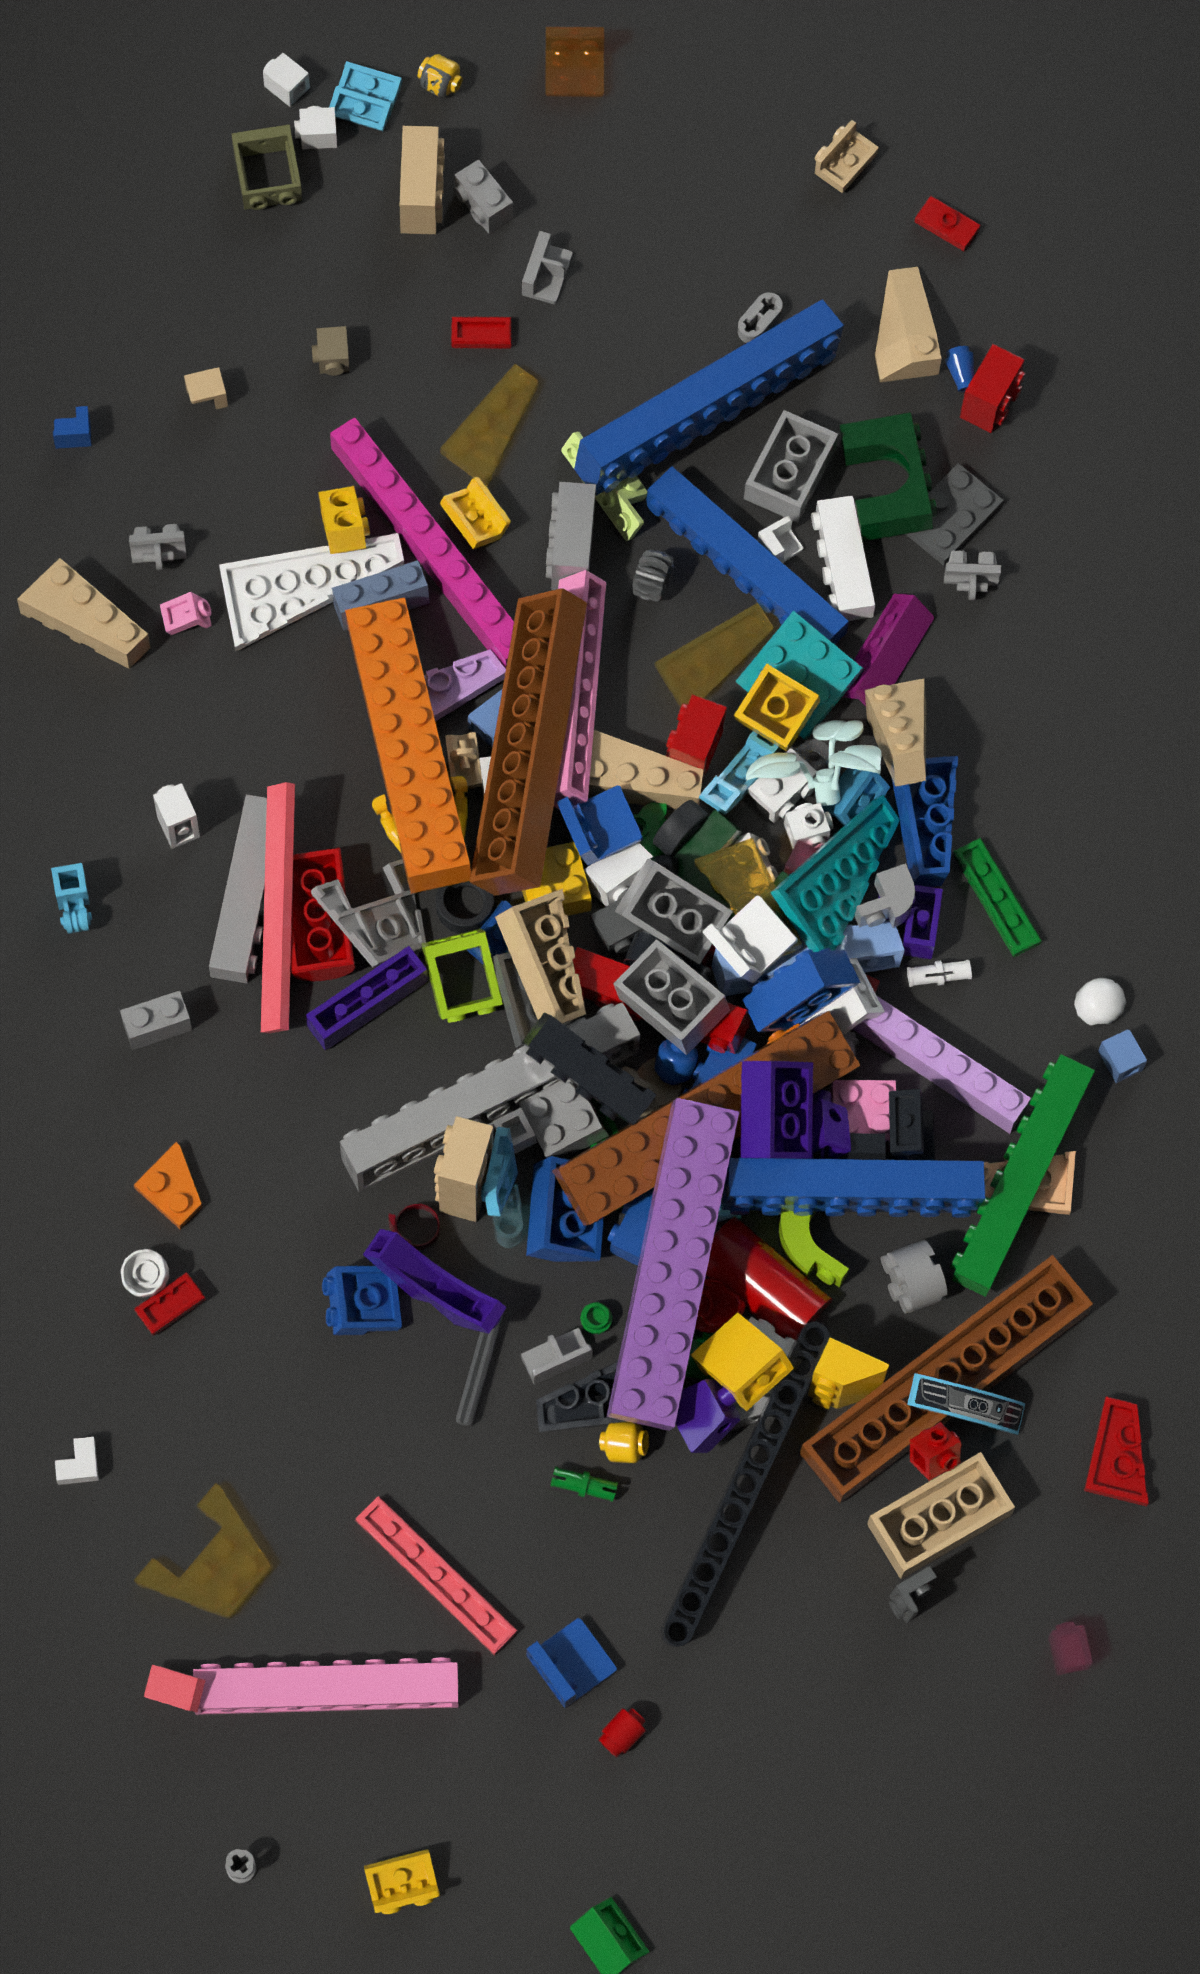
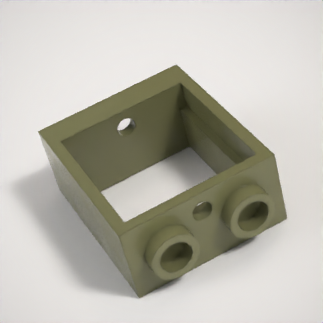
(261, 142)

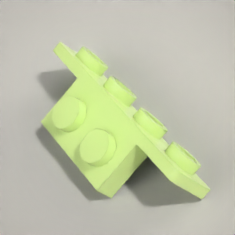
(618, 501)

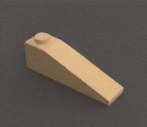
(907, 333)

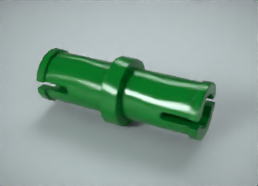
(584, 1484)

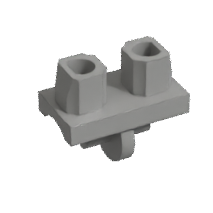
(157, 546)
(972, 576)

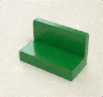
(608, 1938)

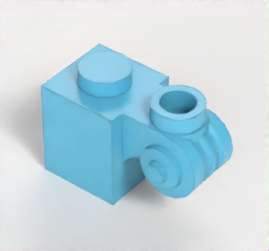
(72, 897)

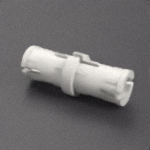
(918, 976)

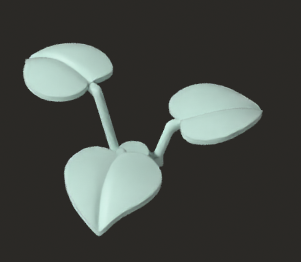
(826, 780)

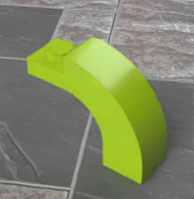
(803, 1251)

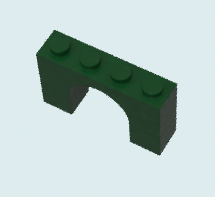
(893, 440)
(711, 836)

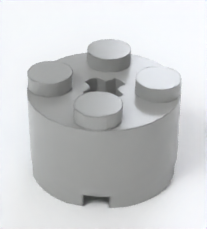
(914, 1277)

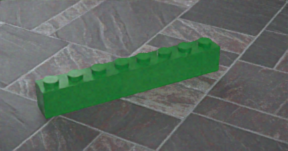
(1022, 1175)

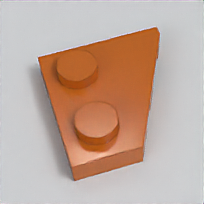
(171, 1187)

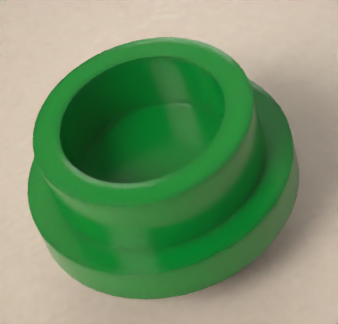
(596, 1318)

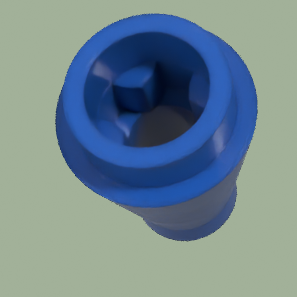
(961, 366)

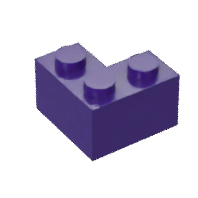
(922, 922)

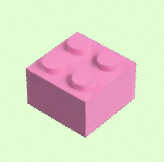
(866, 1105)

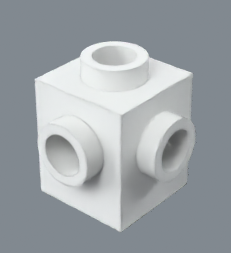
(808, 825)

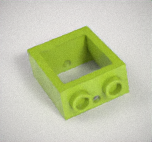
(454, 944)

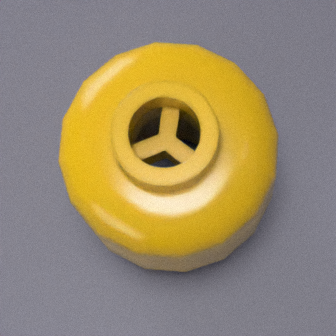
(624, 1442)

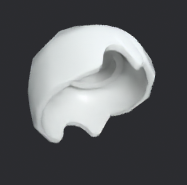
(1100, 1001)
(144, 1273)

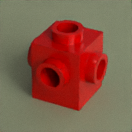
(935, 1451)

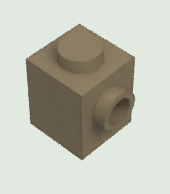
(331, 350)

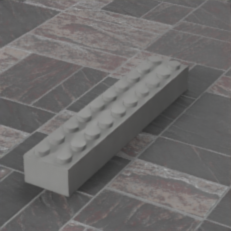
(420, 1126)

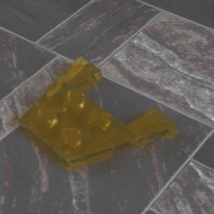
(222, 1572)

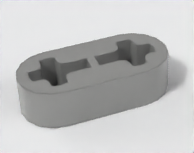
(755, 313)

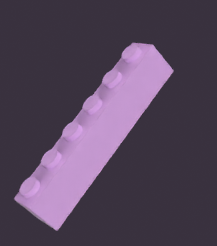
(946, 1066)

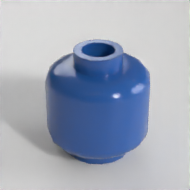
(673, 1064)

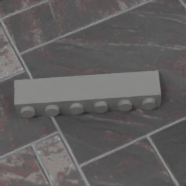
(243, 898)

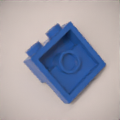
(361, 1300)

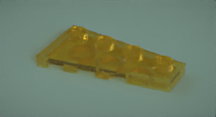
(485, 433)
(741, 876)

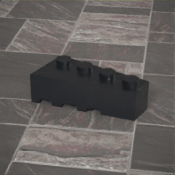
(587, 1069)

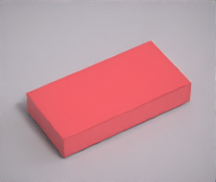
(174, 1688)

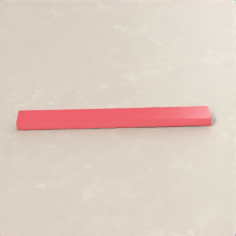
(278, 908)

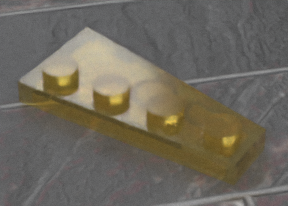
(712, 656)

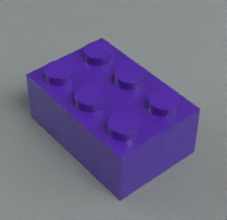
(776, 1109)

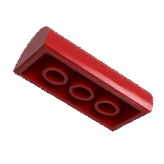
(317, 943)
(764, 1280)

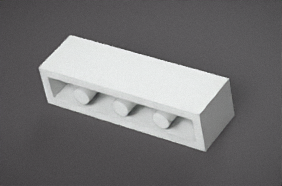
(844, 558)

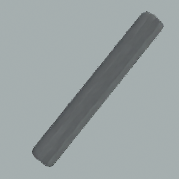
(477, 1376)

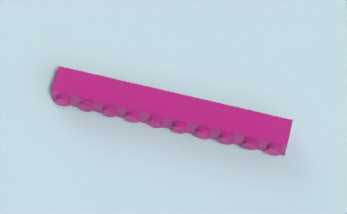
(424, 537)

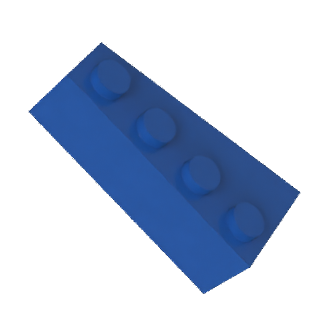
(927, 820)

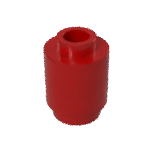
(622, 1731)

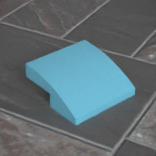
(365, 96)

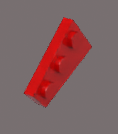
(1117, 1459)

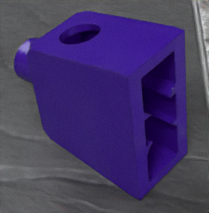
(829, 1128)
(706, 1415)

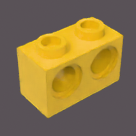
(343, 520)

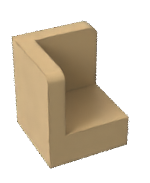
(206, 386)

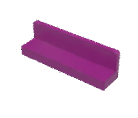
(890, 644)

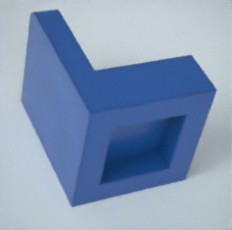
(73, 431)

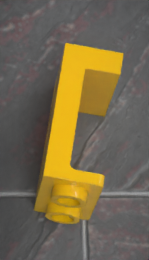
(742, 1361)

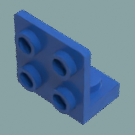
(601, 824)
(571, 1662)

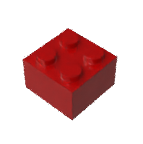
(993, 389)
(697, 733)

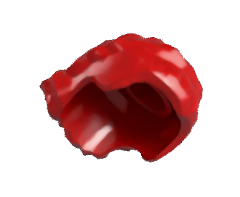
(717, 1306)

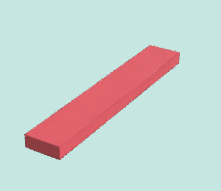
(436, 1575)

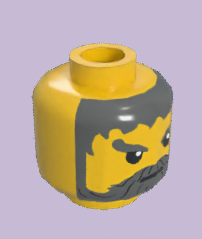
(440, 75)

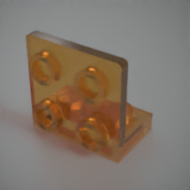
(575, 61)

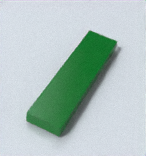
(997, 897)

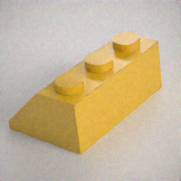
(845, 1376)

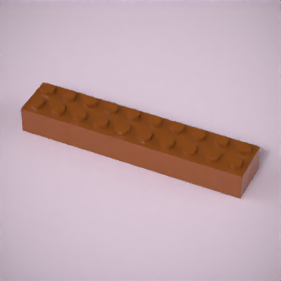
(528, 742)
(630, 1159)
(973, 1355)

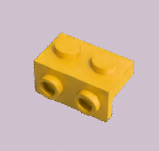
(476, 514)
(402, 1882)

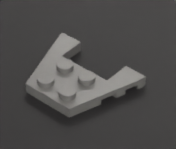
(380, 926)

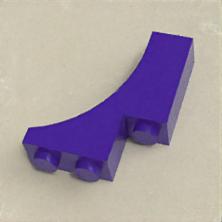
(432, 1284)

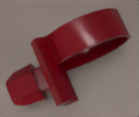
(393, 1224)

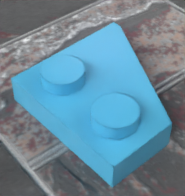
(500, 1174)

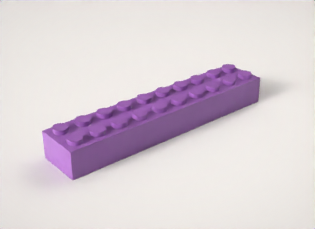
(673, 1264)

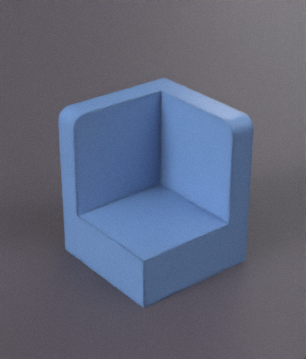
(1122, 1056)

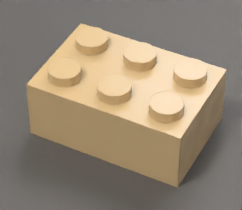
(421, 180)

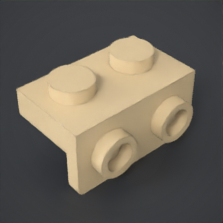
(844, 157)

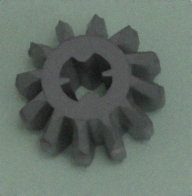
(653, 575)

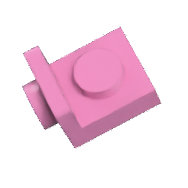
(185, 613)

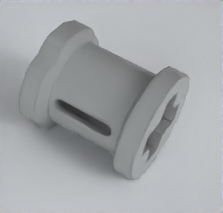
(238, 1876)

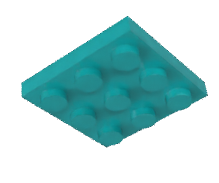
(808, 659)

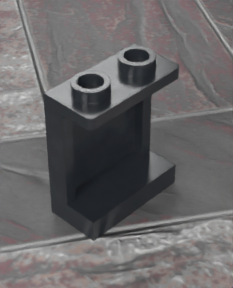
(910, 1126)

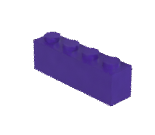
(367, 998)

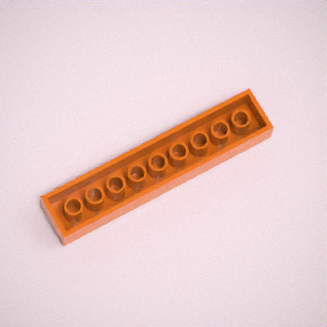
(408, 745)

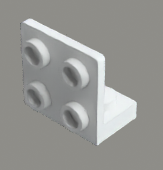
(752, 939)

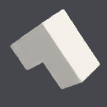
(81, 1468)

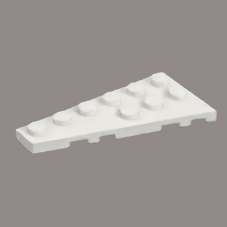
(285, 587)

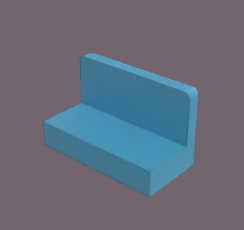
(856, 792)

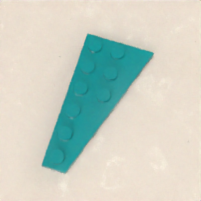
(833, 881)

